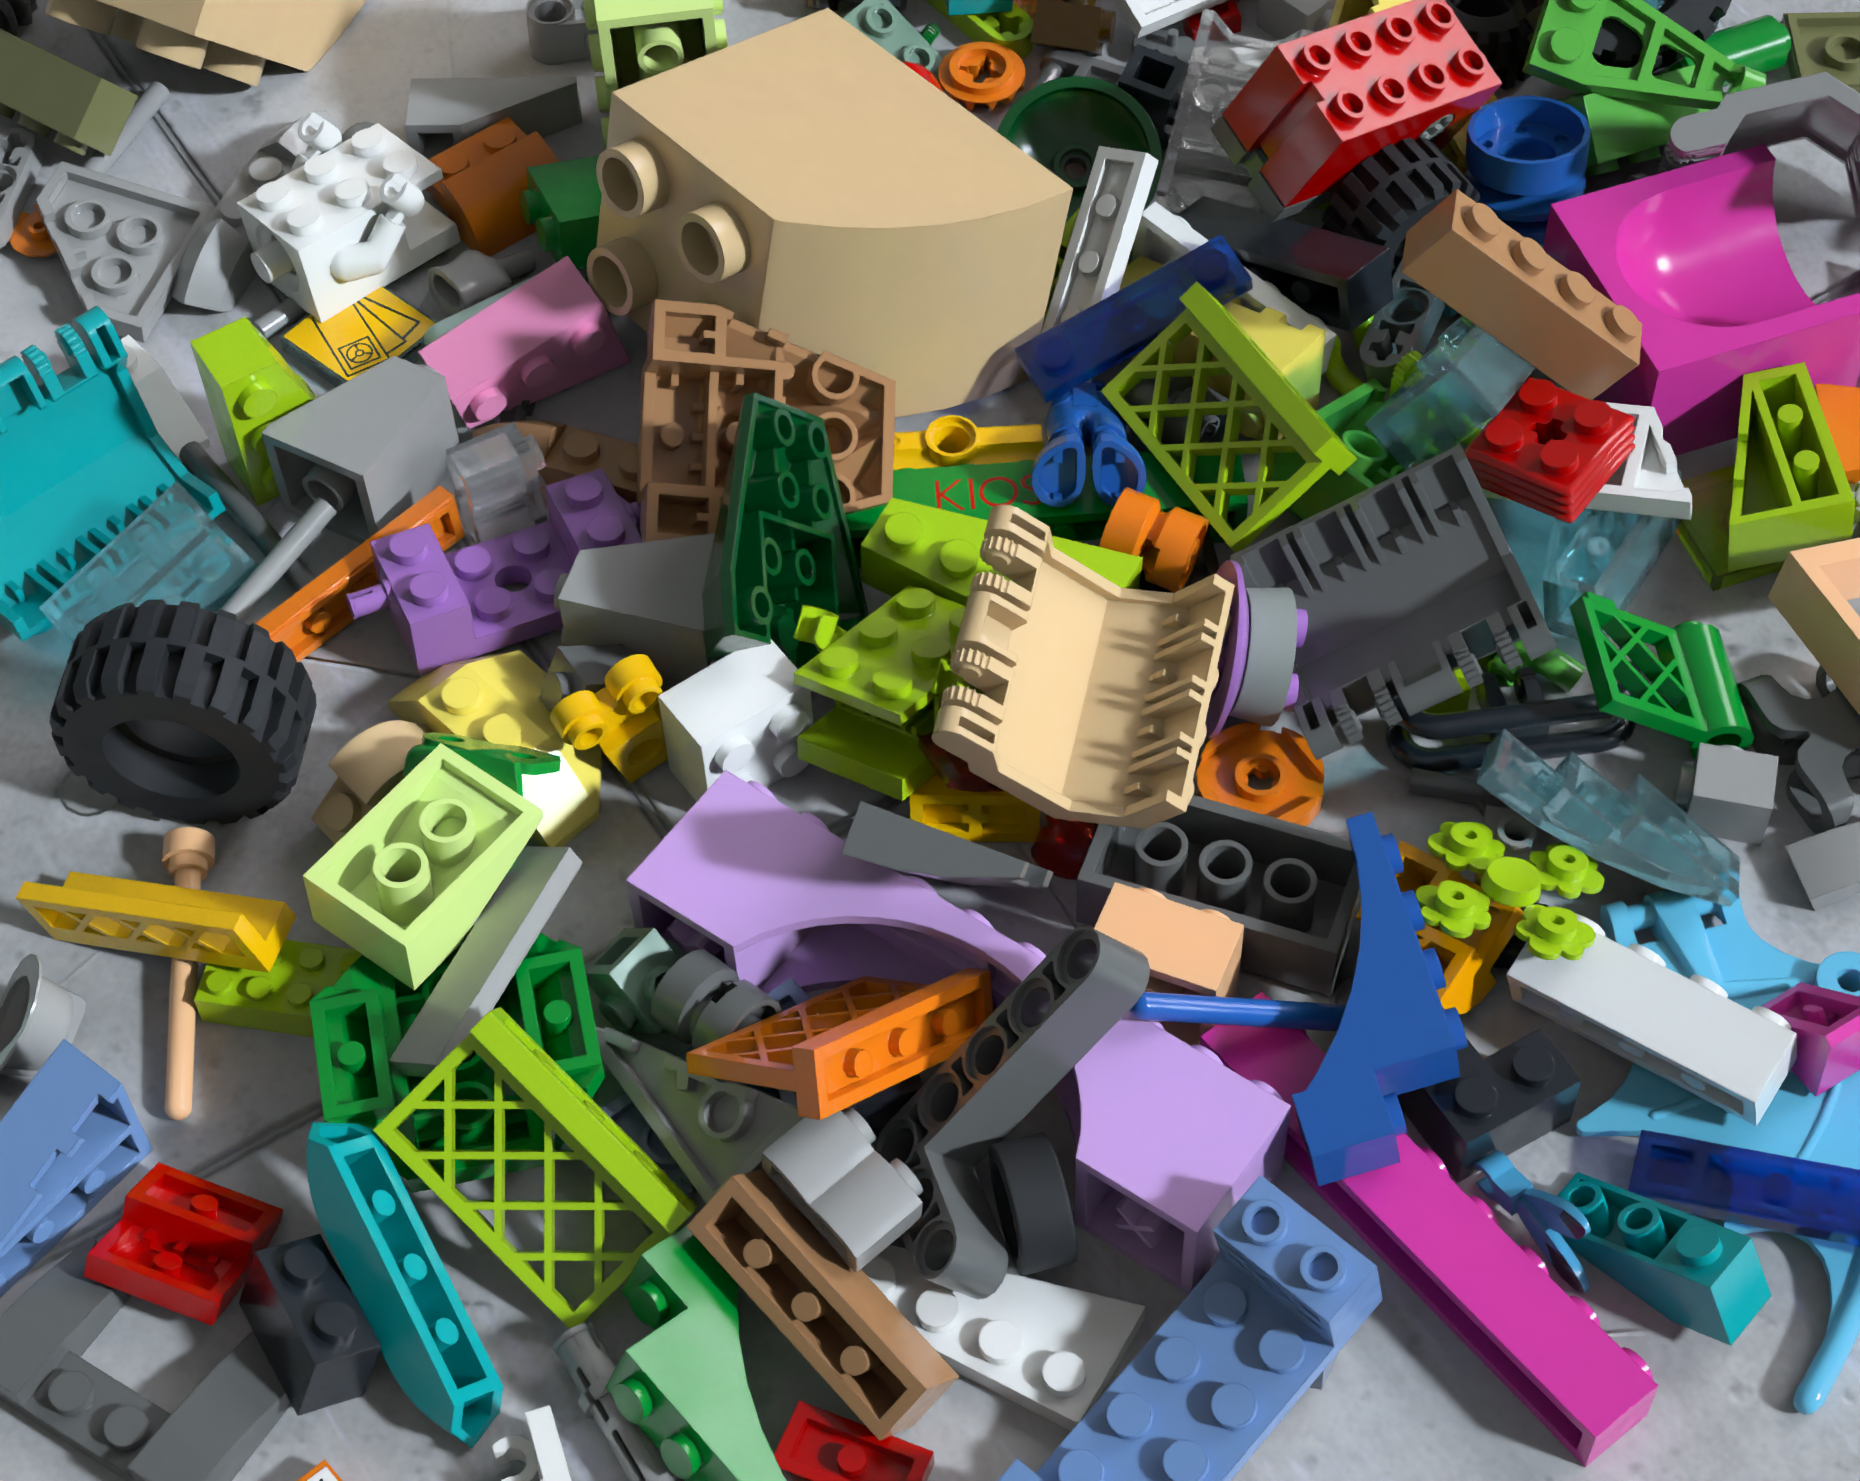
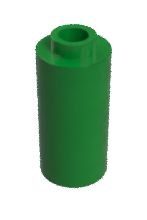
(1755, 43)

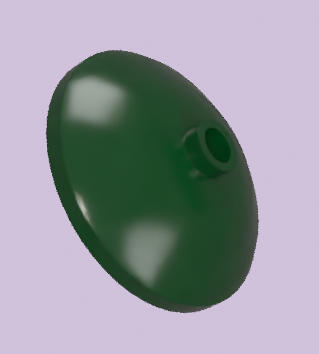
(1070, 120)

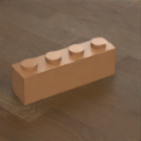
(1522, 296)
(822, 1305)

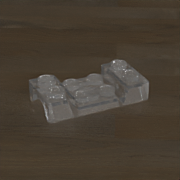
(1215, 76)

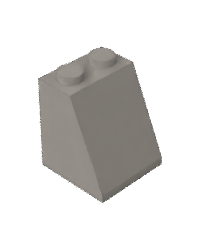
(365, 447)
(641, 599)

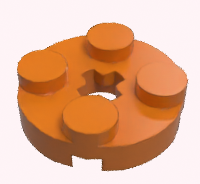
(1247, 750)

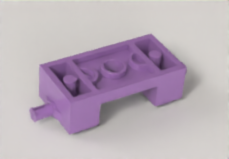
(455, 601)

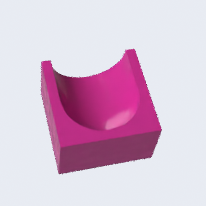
(1709, 284)

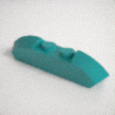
(400, 1280)

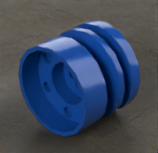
(1527, 157)

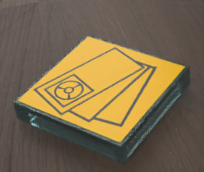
(359, 336)

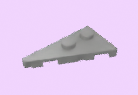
(703, 1121)

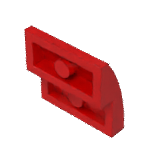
(183, 1243)

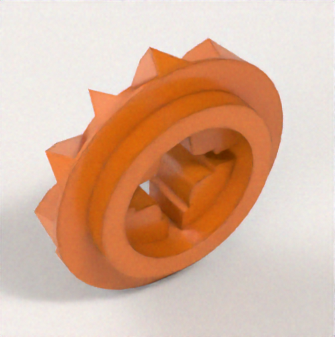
(969, 62)

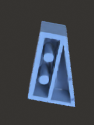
(61, 1155)

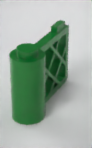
(1690, 674)

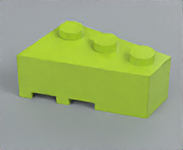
(246, 391)
(1786, 472)

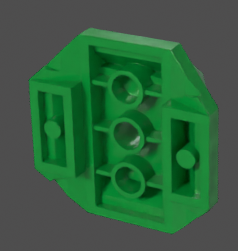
(370, 1012)

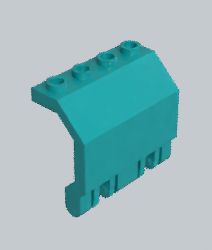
(73, 465)

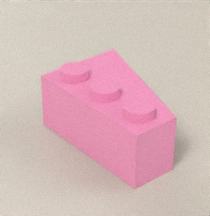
(527, 346)

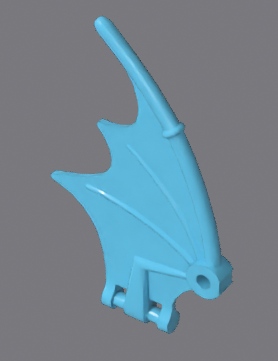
(1794, 1123)

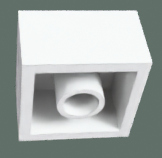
(736, 719)

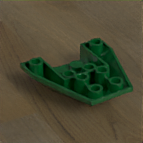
(779, 537)

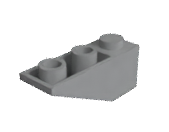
(454, 109)

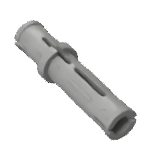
(591, 1369)

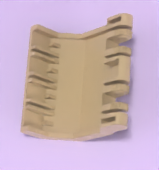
(1084, 682)

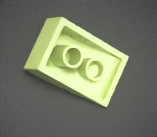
(421, 865)

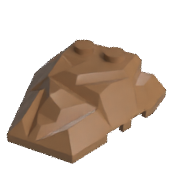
(692, 404)

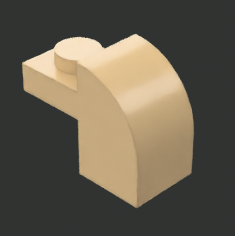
(366, 773)

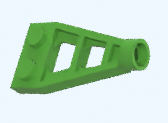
(1568, 34)

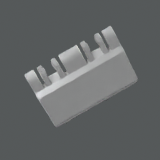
(1775, 114)

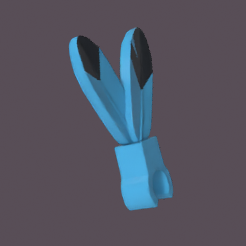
(1541, 1213)

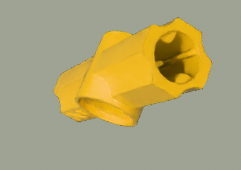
(958, 441)

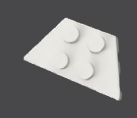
(1647, 478)

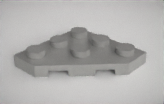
(118, 242)

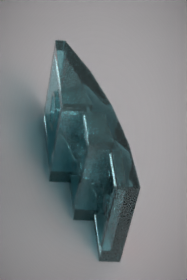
(1627, 829)

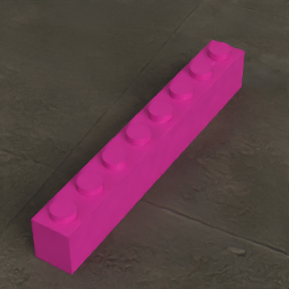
(1464, 1265)

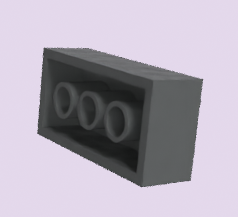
(1275, 877)

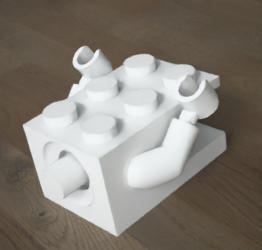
(345, 218)

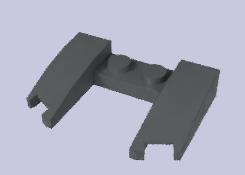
(929, 852)
(110, 1423)

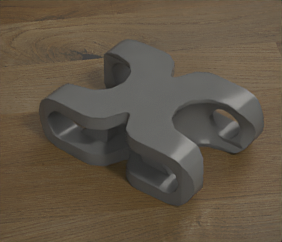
(1814, 736)

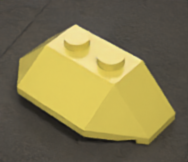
(500, 704)

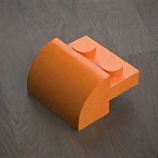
(485, 184)

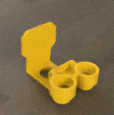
(618, 718)

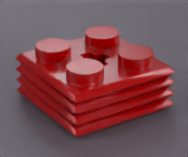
(1551, 449)

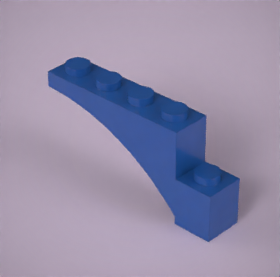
(1391, 1029)

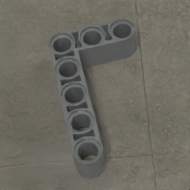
(990, 1088)

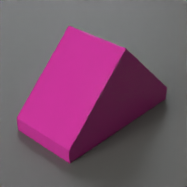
(1826, 1033)

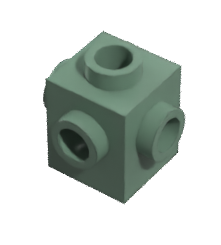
(628, 976)

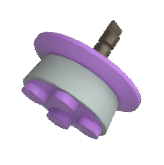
(1257, 654)

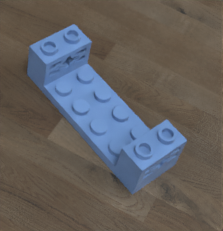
(1227, 1355)

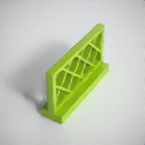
(1270, 394)
(578, 1123)

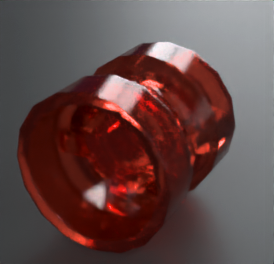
(1063, 846)

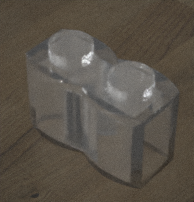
(498, 483)

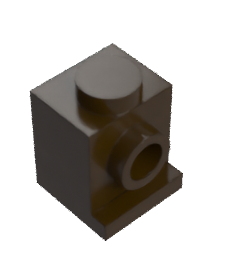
(1073, 25)

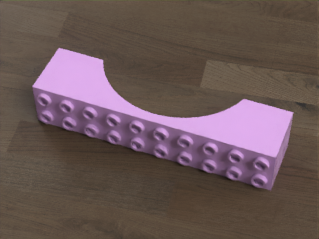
(1155, 1122)

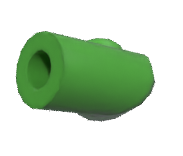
(1554, 666)

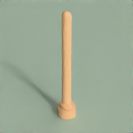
(188, 857)

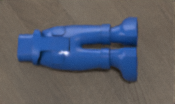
(1081, 420)

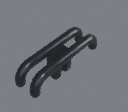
(1526, 721)

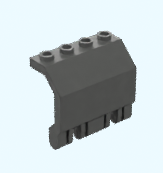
(1398, 598)

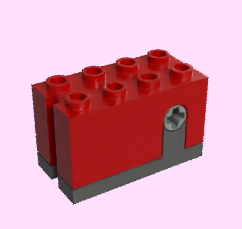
(1347, 94)

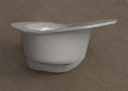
(35, 1018)

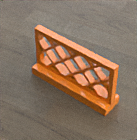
(851, 1039)

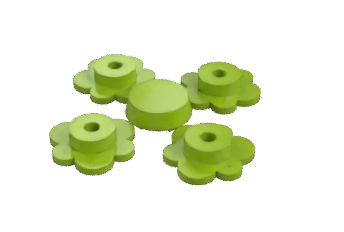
(1513, 883)

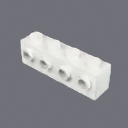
(1662, 1021)

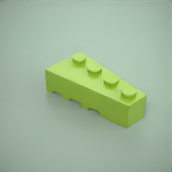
(942, 553)

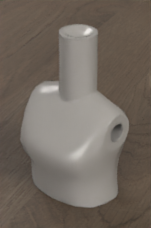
(475, 278)

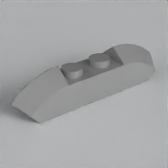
(218, 258)

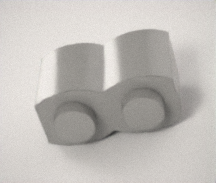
(844, 1185)

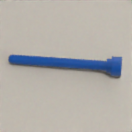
(1238, 1011)

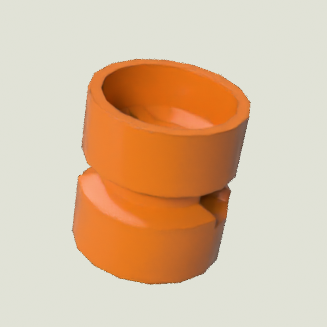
(1164, 540)

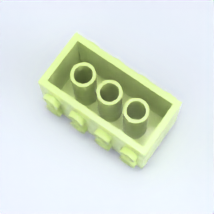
(647, 39)

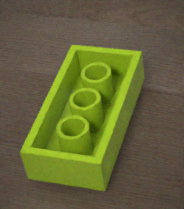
(273, 999)

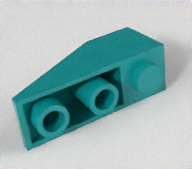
(1670, 1258)

